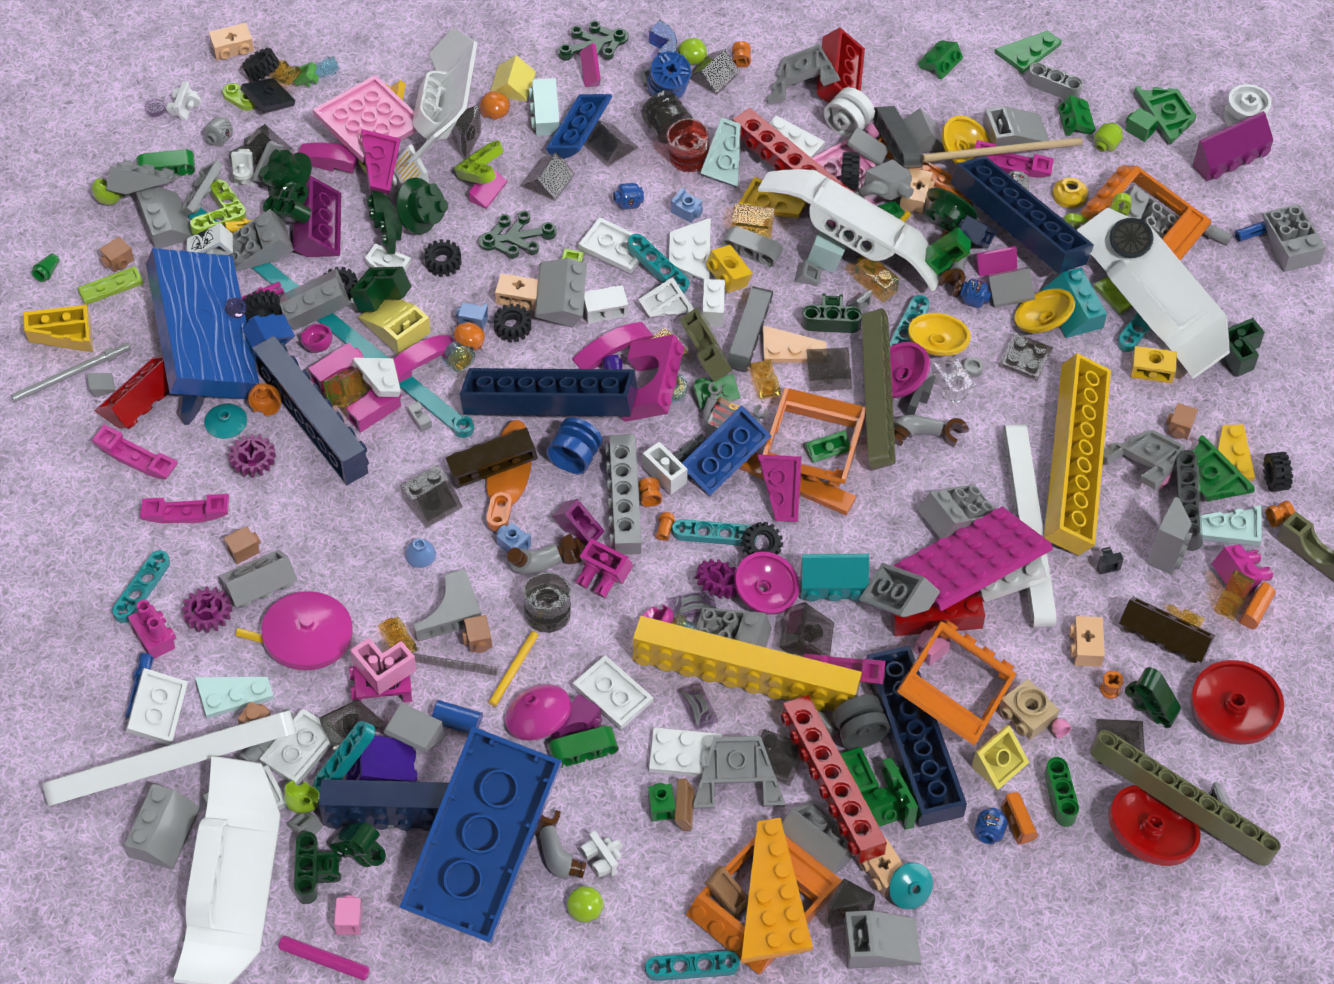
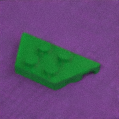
(1170, 108)
(1217, 474)

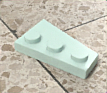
(724, 153)
(1234, 527)
(230, 694)

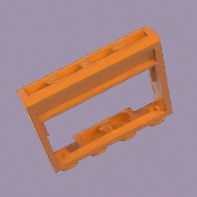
(1181, 234)
(823, 409)
(939, 704)
(812, 879)

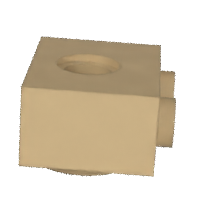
(1028, 722)

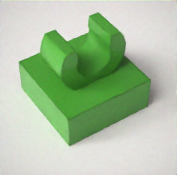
(308, 75)

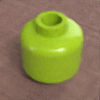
(1108, 137)

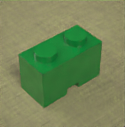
(948, 250)

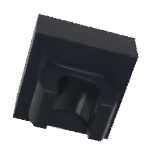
(1109, 562)

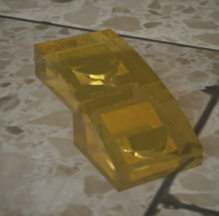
(285, 73)

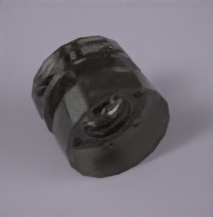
(662, 112)
(547, 602)

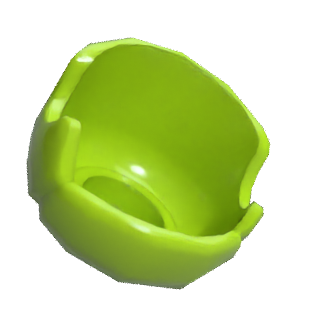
(693, 50)
(104, 196)
(301, 797)
(585, 904)

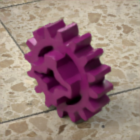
(261, 459)
(717, 578)
(206, 610)

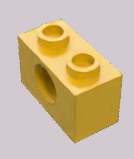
(729, 266)
(1153, 364)

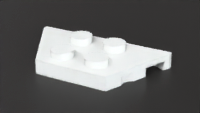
(690, 249)

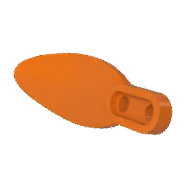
(506, 487)

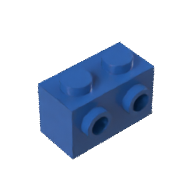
(265, 327)

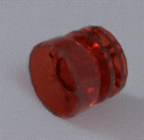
(688, 144)

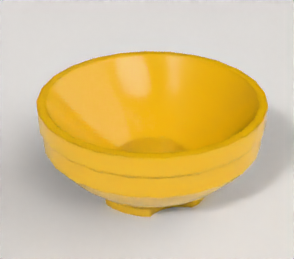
(1070, 198)

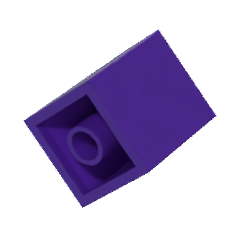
(385, 761)

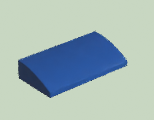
(578, 124)
(725, 450)

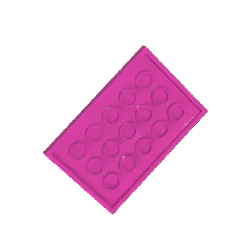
(976, 556)

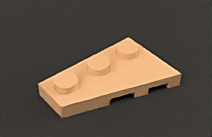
(786, 346)

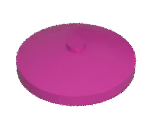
(307, 630)

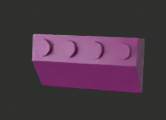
(1233, 147)
(322, 231)

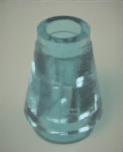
(327, 67)

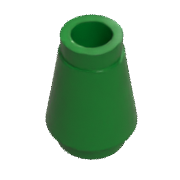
(44, 269)

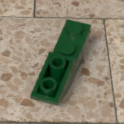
(386, 218)

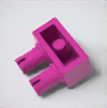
(1236, 558)
(603, 560)
(151, 630)

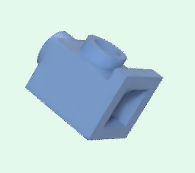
(686, 206)
(473, 314)
(513, 536)

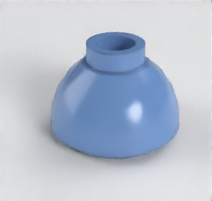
(420, 553)

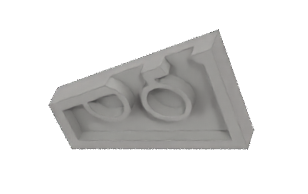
(209, 174)

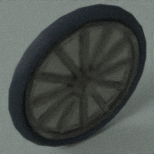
(1131, 237)

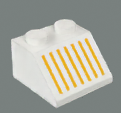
(404, 170)

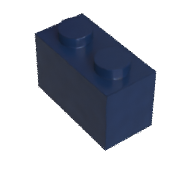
(977, 231)

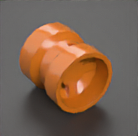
(741, 54)
(650, 492)
(1279, 514)

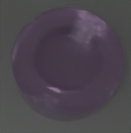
(155, 107)
(235, 307)

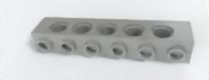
(623, 447)

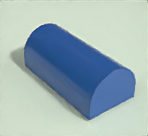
(456, 716)

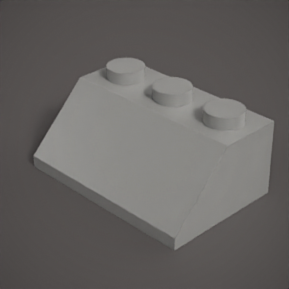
(162, 216)
(561, 291)
(314, 300)
(1171, 539)
(258, 578)
(899, 591)
(161, 827)
(818, 836)

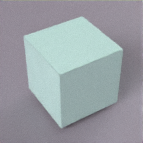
(827, 251)

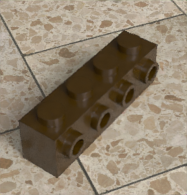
(491, 457)
(1166, 629)

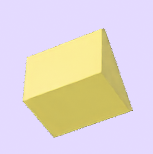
(513, 79)
(1000, 758)

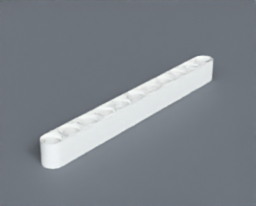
(1028, 510)
(168, 757)

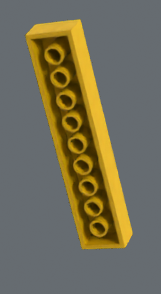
(1077, 455)
(742, 665)

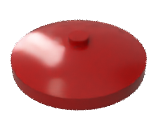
(1237, 702)
(1152, 828)

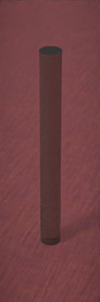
(455, 664)

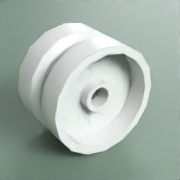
(1245, 102)
(849, 111)

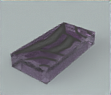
(692, 603)
(698, 706)

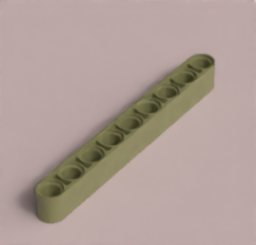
(878, 389)
(1185, 798)

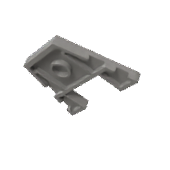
(799, 67)
(1150, 450)
(738, 761)

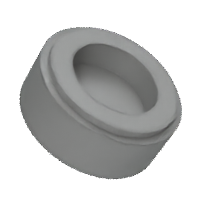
(973, 367)

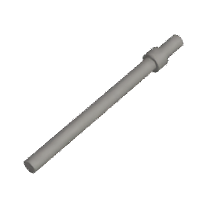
(109, 354)

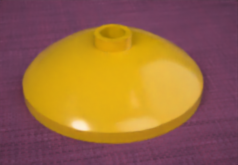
(961, 134)
(1046, 312)
(939, 334)

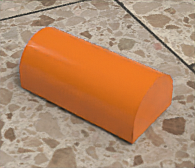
(1258, 606)
(1019, 818)

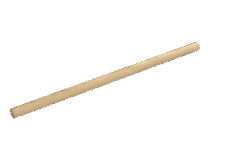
(1001, 149)

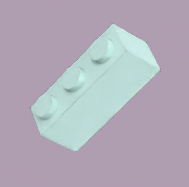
(544, 106)

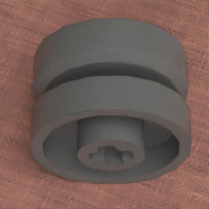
(861, 722)

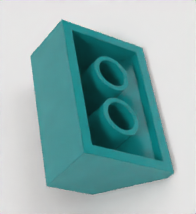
(1088, 309)
(833, 576)

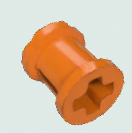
(1112, 684)

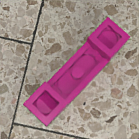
(1034, 167)
(611, 343)
(420, 354)
(132, 455)
(195, 511)
(871, 670)

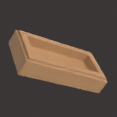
(684, 804)
(727, 891)

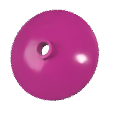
(908, 367)
(773, 575)
(538, 712)

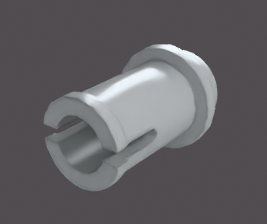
(1218, 234)

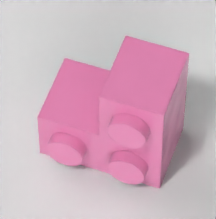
(385, 668)

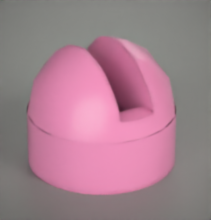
(872, 130)
(1060, 727)

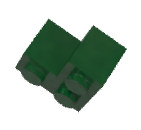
(378, 285)
(1242, 344)

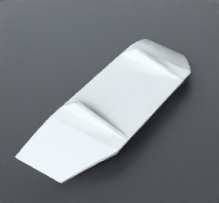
(444, 91)
(856, 214)
(1163, 295)
(230, 874)

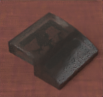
(829, 369)

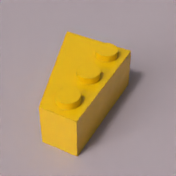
(60, 327)

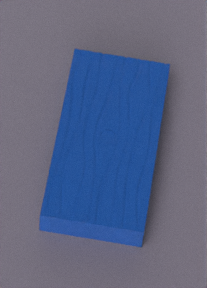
(198, 340)
(481, 835)

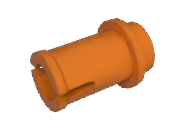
(666, 521)

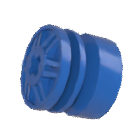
(659, 78)
(574, 445)

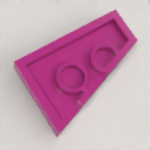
(380, 159)
(783, 484)

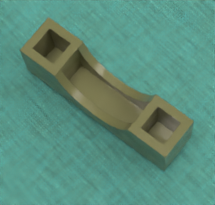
(709, 349)
(1301, 537)

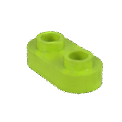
(235, 96)

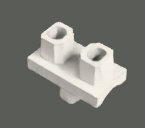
(185, 100)
(243, 167)
(607, 863)

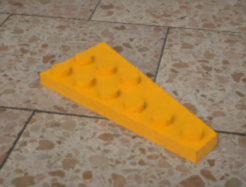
(774, 909)

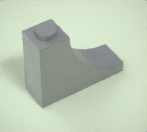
(456, 606)

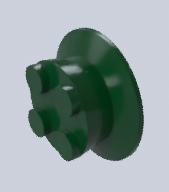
(285, 168)
(420, 205)
(947, 209)

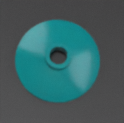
(225, 427)
(903, 882)

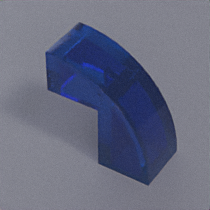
(663, 37)

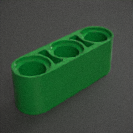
(180, 161)
(584, 745)
(1063, 782)

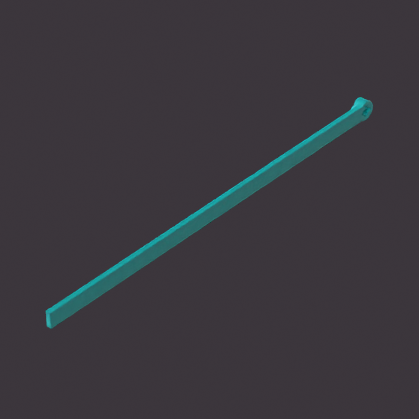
(349, 335)

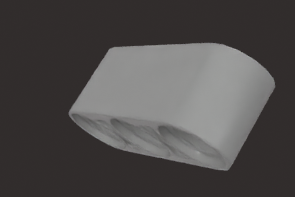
(1054, 81)
(753, 246)

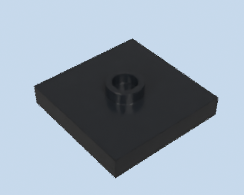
(267, 94)

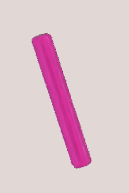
(324, 958)

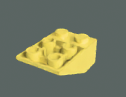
(397, 324)

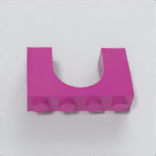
(653, 353)
(367, 409)

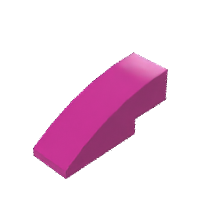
(330, 156)

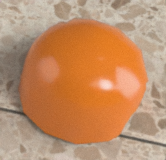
(494, 105)
(469, 335)
(264, 399)

